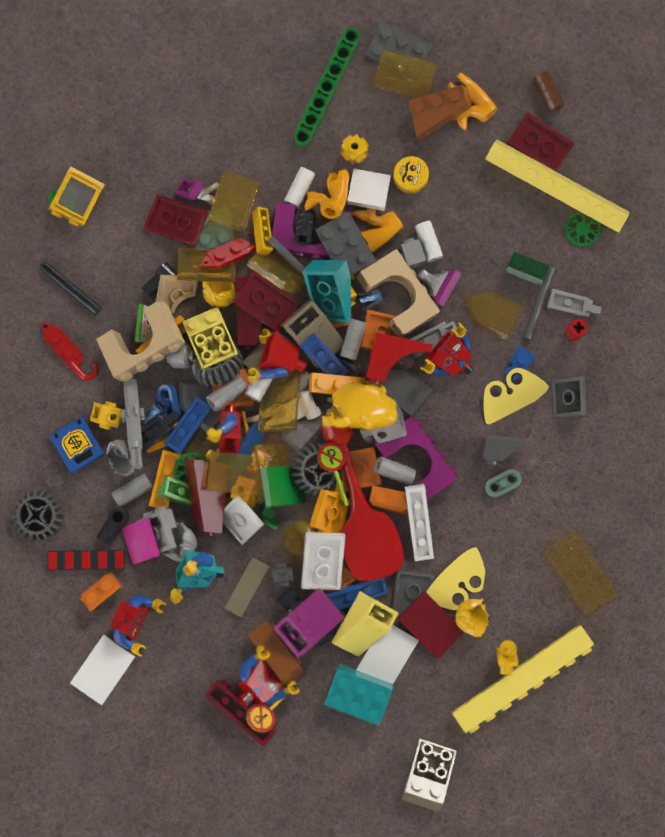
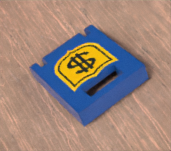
(74, 441)

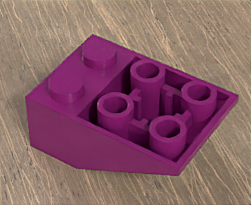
(308, 622)

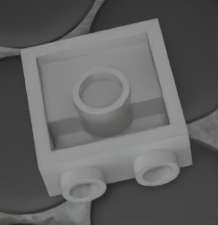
(162, 522)

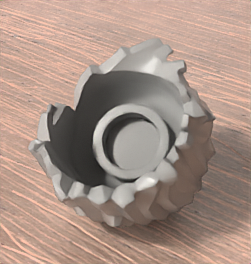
(120, 457)
(184, 541)

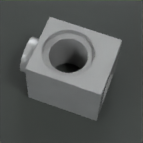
(413, 252)

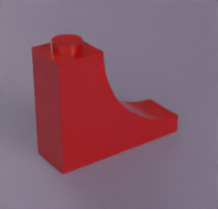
(387, 351)

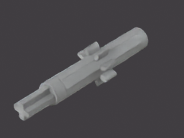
(133, 416)

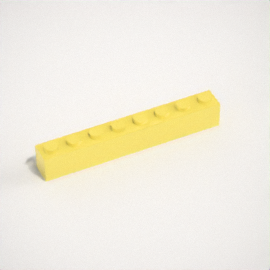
(557, 185)
(523, 678)

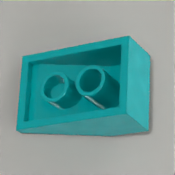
(330, 288)

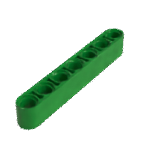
(327, 79)

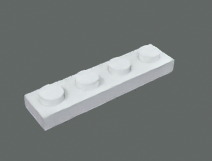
(419, 522)

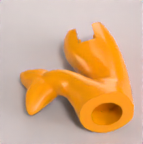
(484, 106)
(338, 190)
(388, 224)

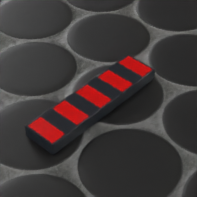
(86, 560)

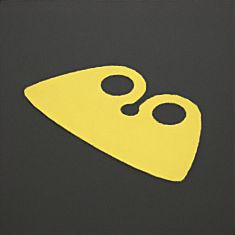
(523, 394)
(460, 570)

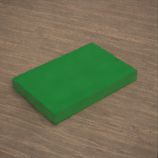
(280, 488)

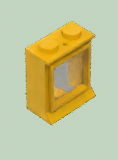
(76, 197)

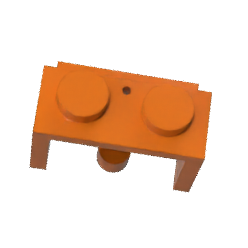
(388, 500)
(100, 591)

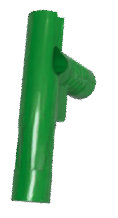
(268, 514)

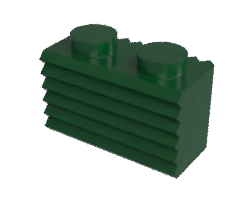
(527, 268)

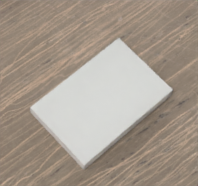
(322, 561)
(388, 655)
(102, 669)

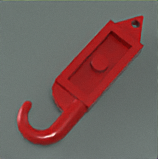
(228, 253)
(67, 350)

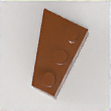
(437, 109)
(282, 661)

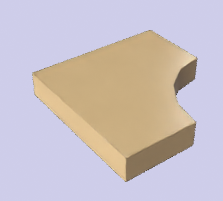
(174, 291)

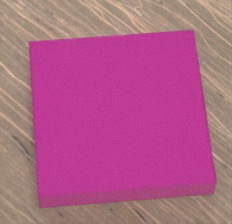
(140, 541)

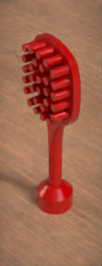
(371, 538)

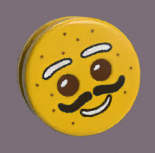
(411, 174)

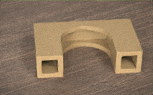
(394, 268)
(165, 339)

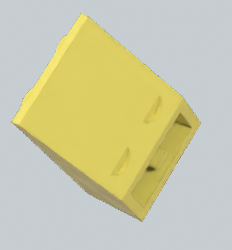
(210, 338)
(364, 624)

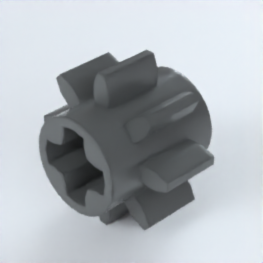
(283, 575)

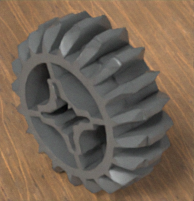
(219, 372)
(314, 486)
(29, 521)

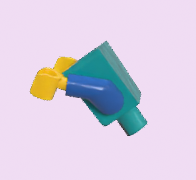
(195, 570)

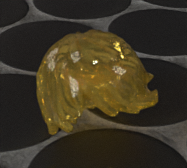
(294, 536)

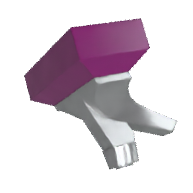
(193, 189)
(440, 284)

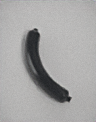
(350, 365)

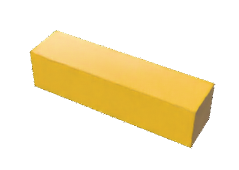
(262, 230)

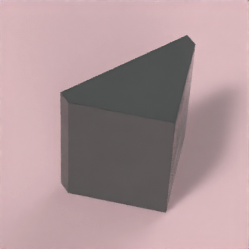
(569, 397)

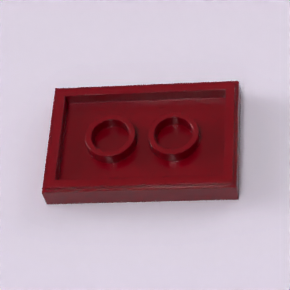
(540, 142)
(176, 220)
(265, 301)
(430, 624)

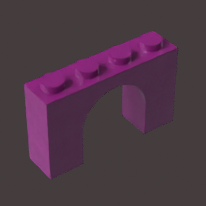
(285, 235)
(440, 473)

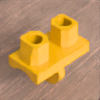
(507, 657)

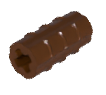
(548, 91)

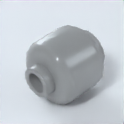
(181, 358)

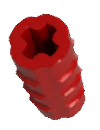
(580, 326)

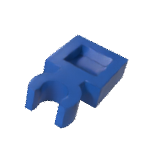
(520, 359)

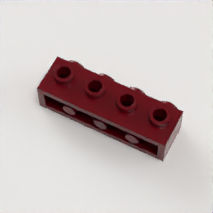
(228, 702)

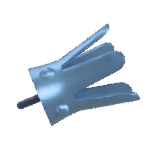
(374, 296)
(157, 408)

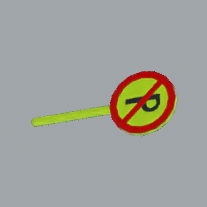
(332, 458)

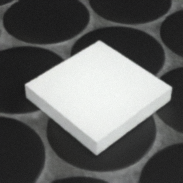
(368, 189)
(241, 520)

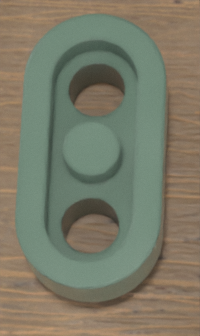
(502, 483)

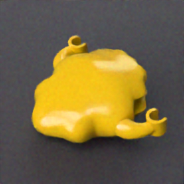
(361, 407)

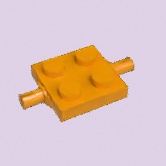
(330, 511)

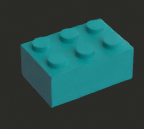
(359, 694)

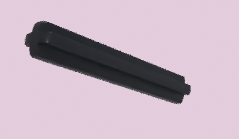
(69, 287)

